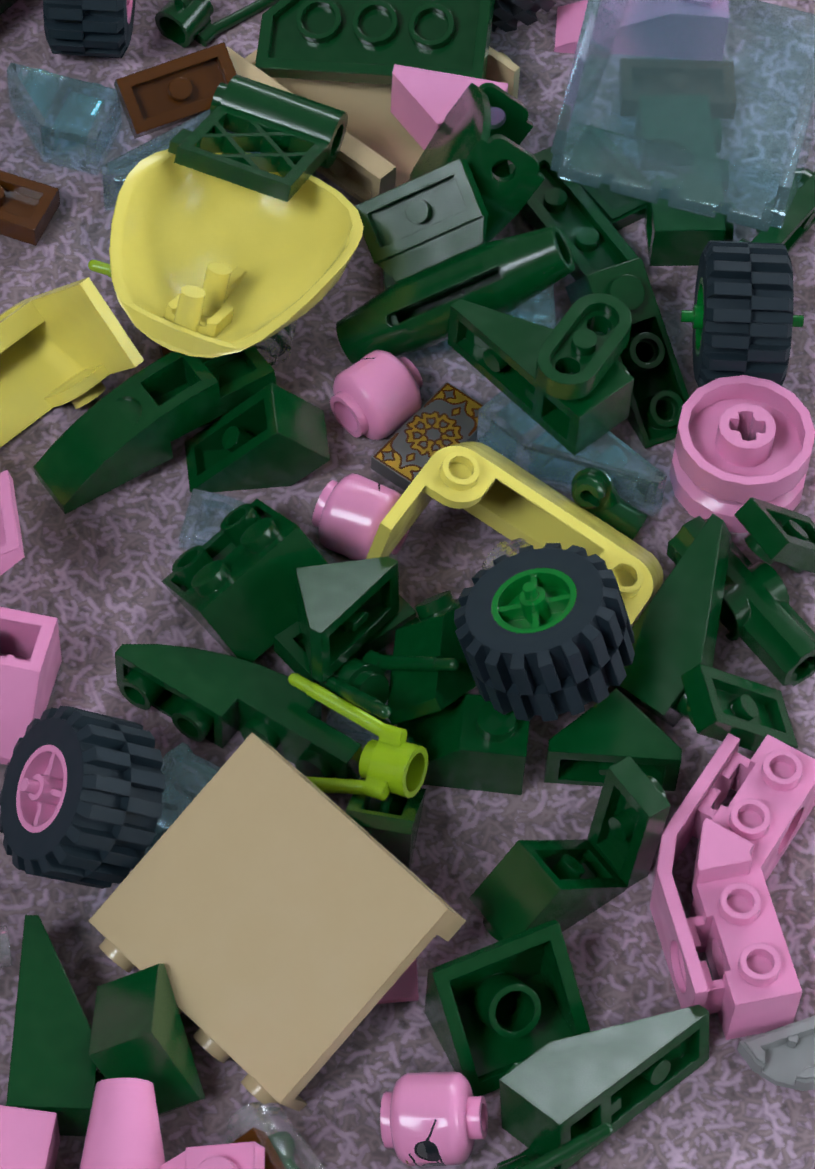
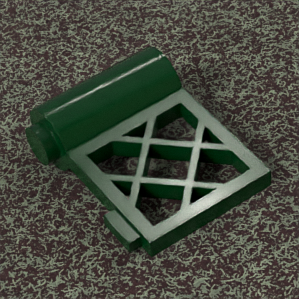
(255, 117)

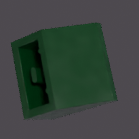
(245, 579)

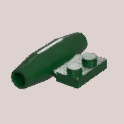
(437, 252)

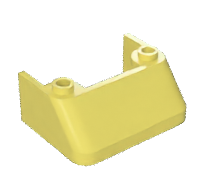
(58, 353)
(517, 507)

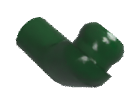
(597, 494)

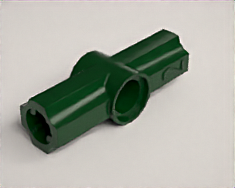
(758, 611)

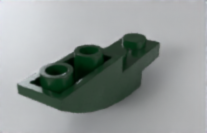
(138, 419)
(221, 694)

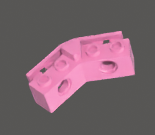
(731, 905)

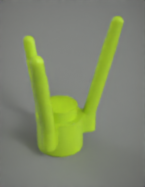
(385, 764)

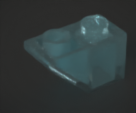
(65, 117)

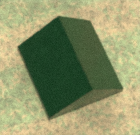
(504, 1004)

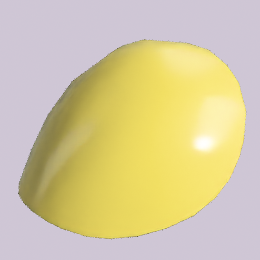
(220, 263)

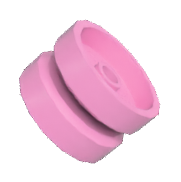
(740, 443)

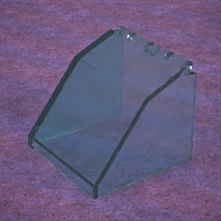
(692, 105)

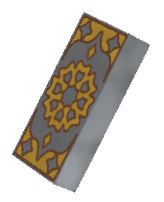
(441, 421)

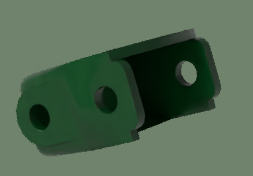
(487, 148)

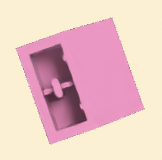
(27, 672)

